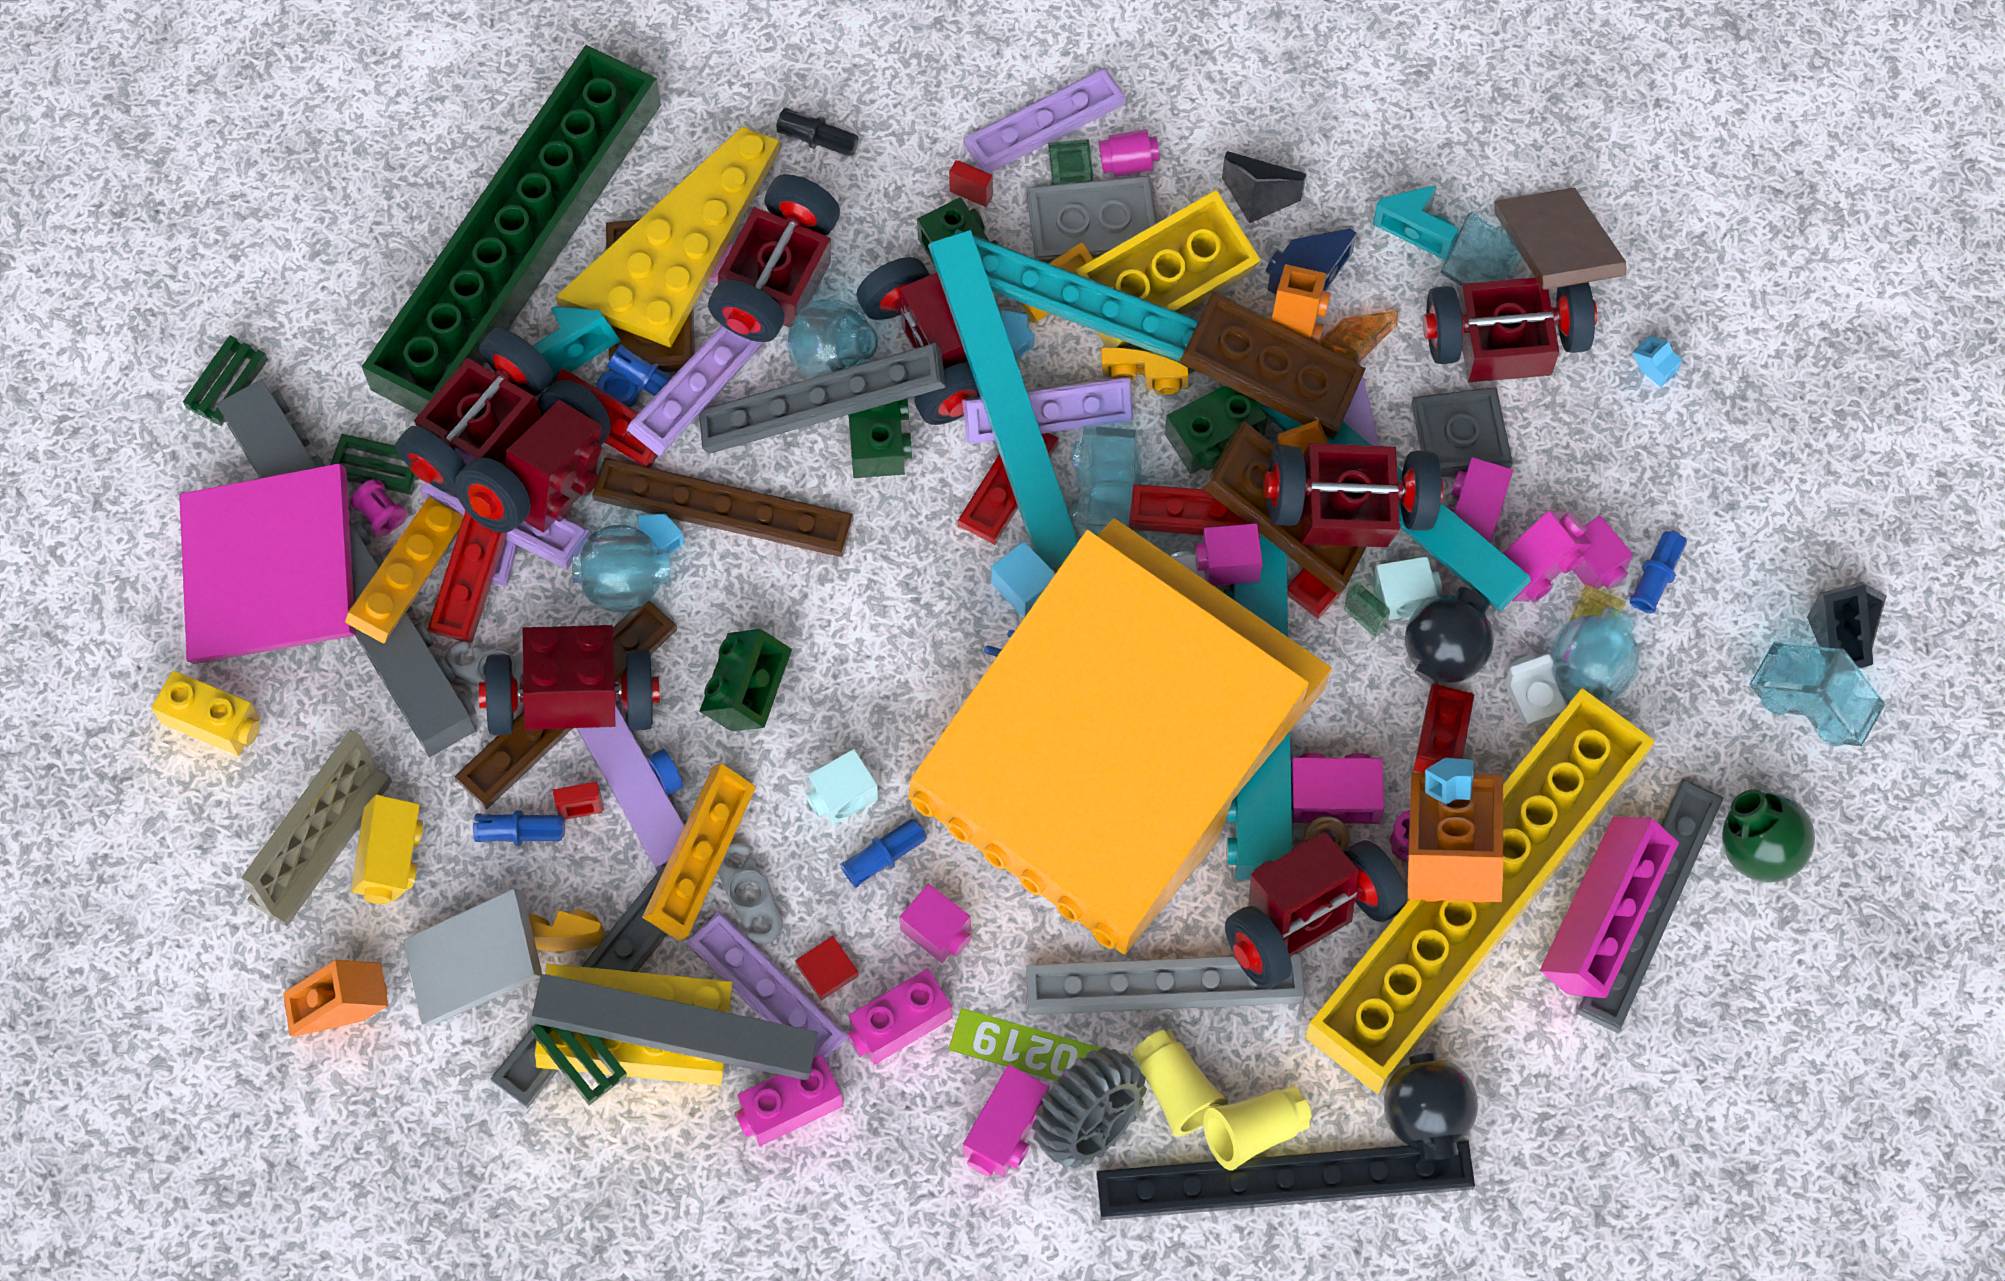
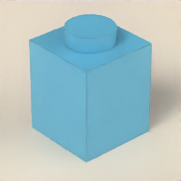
(1021, 577)

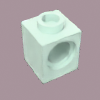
(1405, 585)
(841, 788)

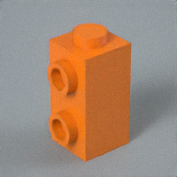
(1301, 301)

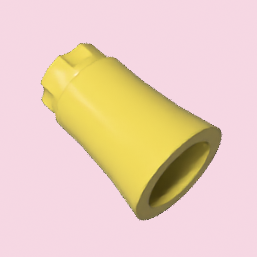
(1176, 1082)
(1254, 1125)

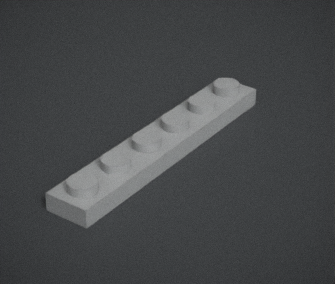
(1153, 986)

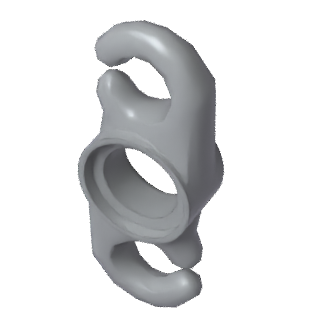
(476, 670)
(764, 906)

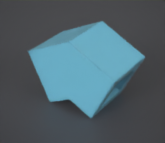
(1018, 333)
(1657, 360)
(661, 531)
(1450, 779)

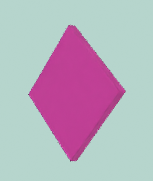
(266, 564)

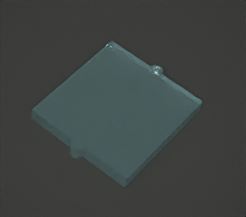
(1481, 254)

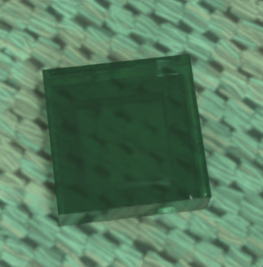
(1070, 162)
(1367, 610)

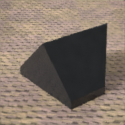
(1261, 186)
(1848, 620)

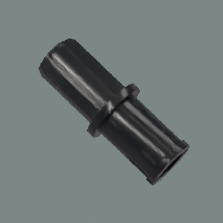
(816, 132)

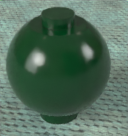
(1767, 836)

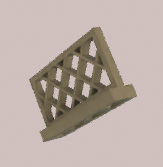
(315, 831)

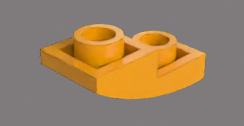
(1160, 372)
(568, 931)

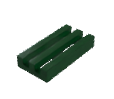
(213, 370)
(361, 476)
(618, 1073)

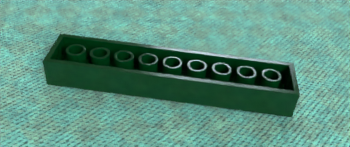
(515, 227)

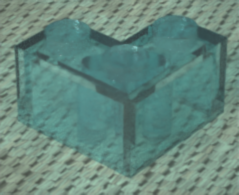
(1106, 472)
(1822, 687)

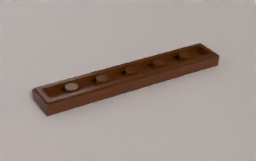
(723, 507)
(516, 753)

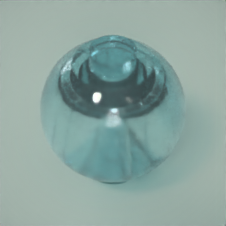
(830, 338)
(620, 568)
(1596, 655)

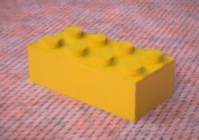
(1177, 259)
(637, 1059)

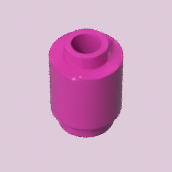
(1128, 152)

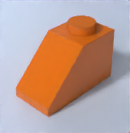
(335, 997)

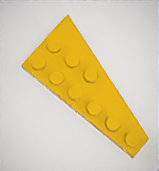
(666, 258)

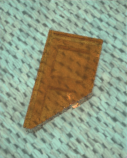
(1359, 334)

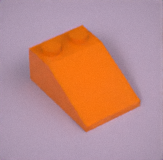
(1458, 844)

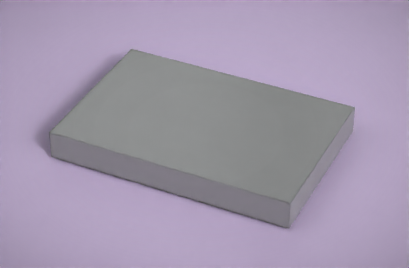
(1089, 212)
(472, 957)

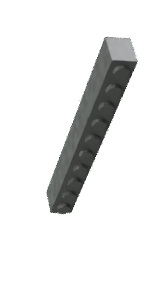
(404, 661)

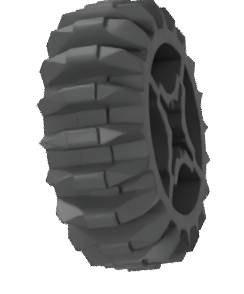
(1089, 1107)

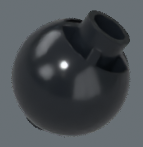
(1450, 637)
(1431, 1105)

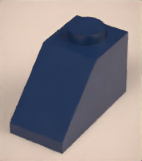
(1318, 252)

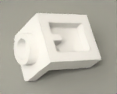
(1534, 690)

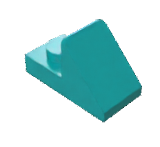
(1408, 219)
(580, 338)

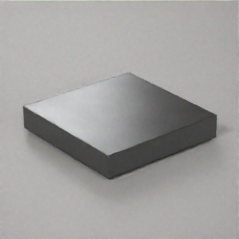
(1462, 428)

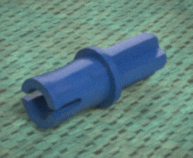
(638, 371)
(1658, 571)
(518, 827)
(883, 852)

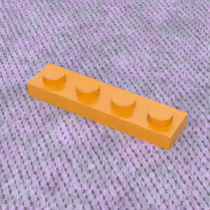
(405, 570)
(699, 852)

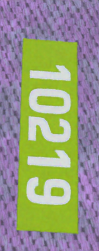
(1015, 1045)

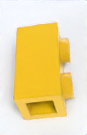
(206, 713)
(385, 849)

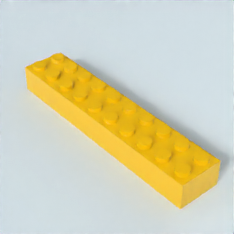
(1441, 944)

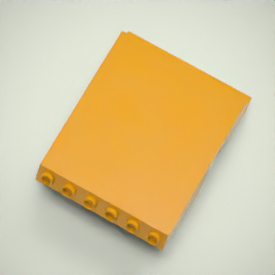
(1116, 733)

